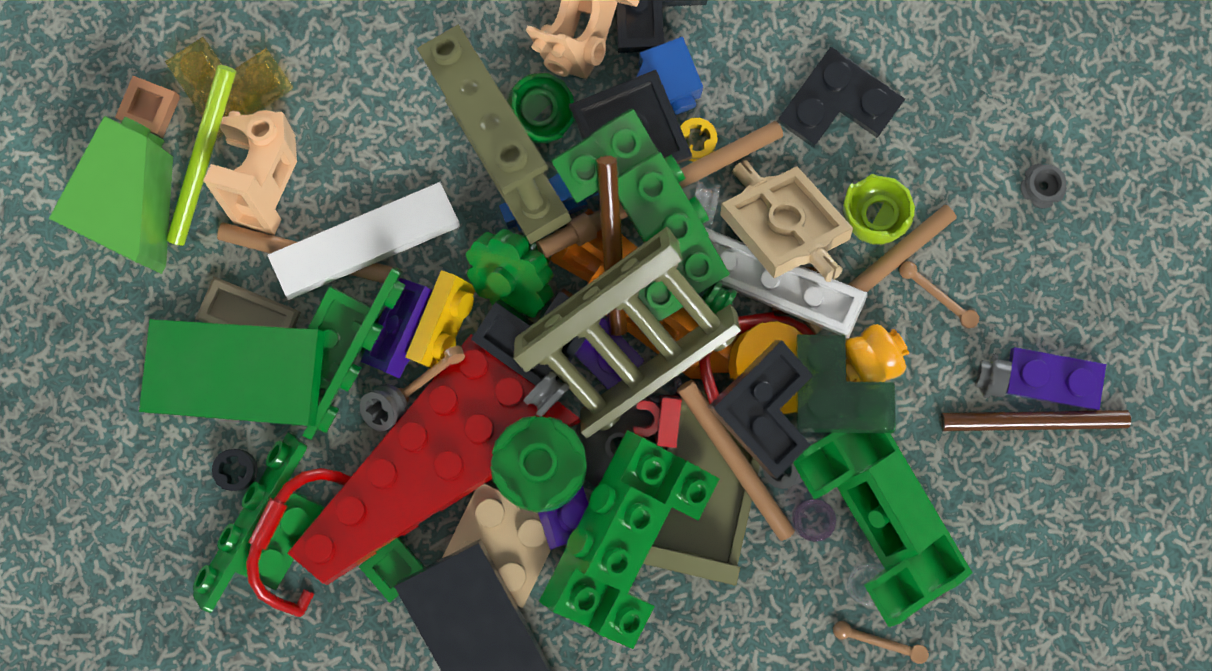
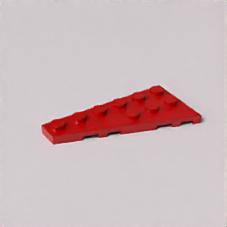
(423, 463)

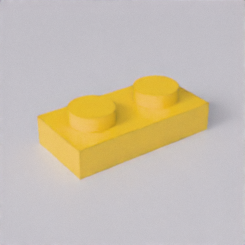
(442, 318)

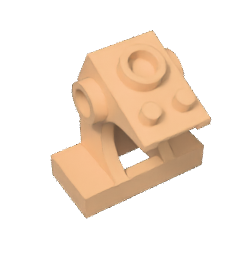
(573, 55)
(256, 186)

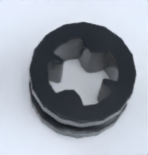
(244, 459)

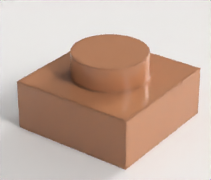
(148, 105)

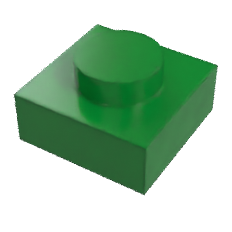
(389, 566)

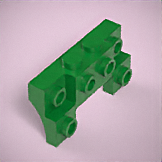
(651, 200)
(894, 516)
(617, 535)

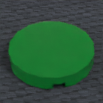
(538, 464)

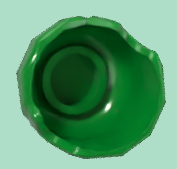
(532, 96)

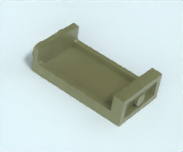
(713, 543)

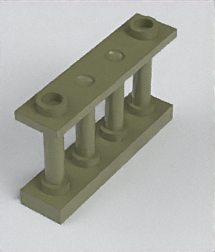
(495, 133)
(620, 290)

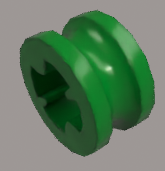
(717, 297)

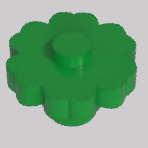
(510, 270)

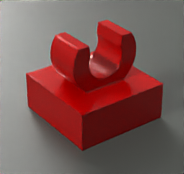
(665, 420)

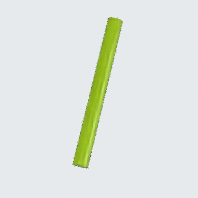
(201, 154)

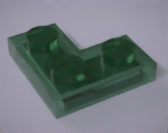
(833, 404)

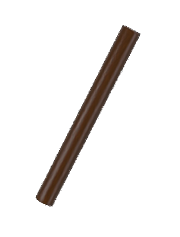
(611, 230)
(1036, 420)

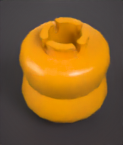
(875, 355)

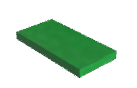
(232, 372)

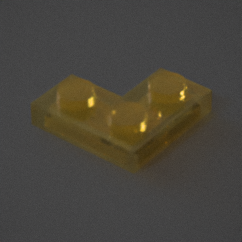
(255, 85)

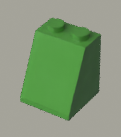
(121, 193)

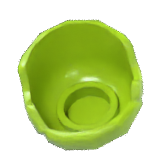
(893, 217)

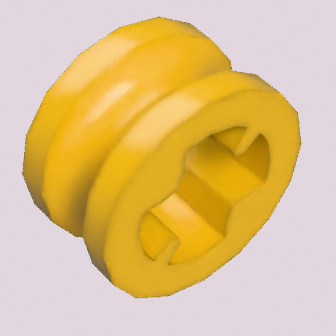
(704, 126)

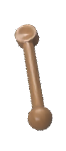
(968, 318)
(452, 356)
(917, 653)

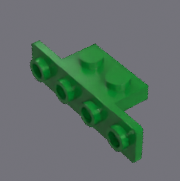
(347, 329)
(235, 538)

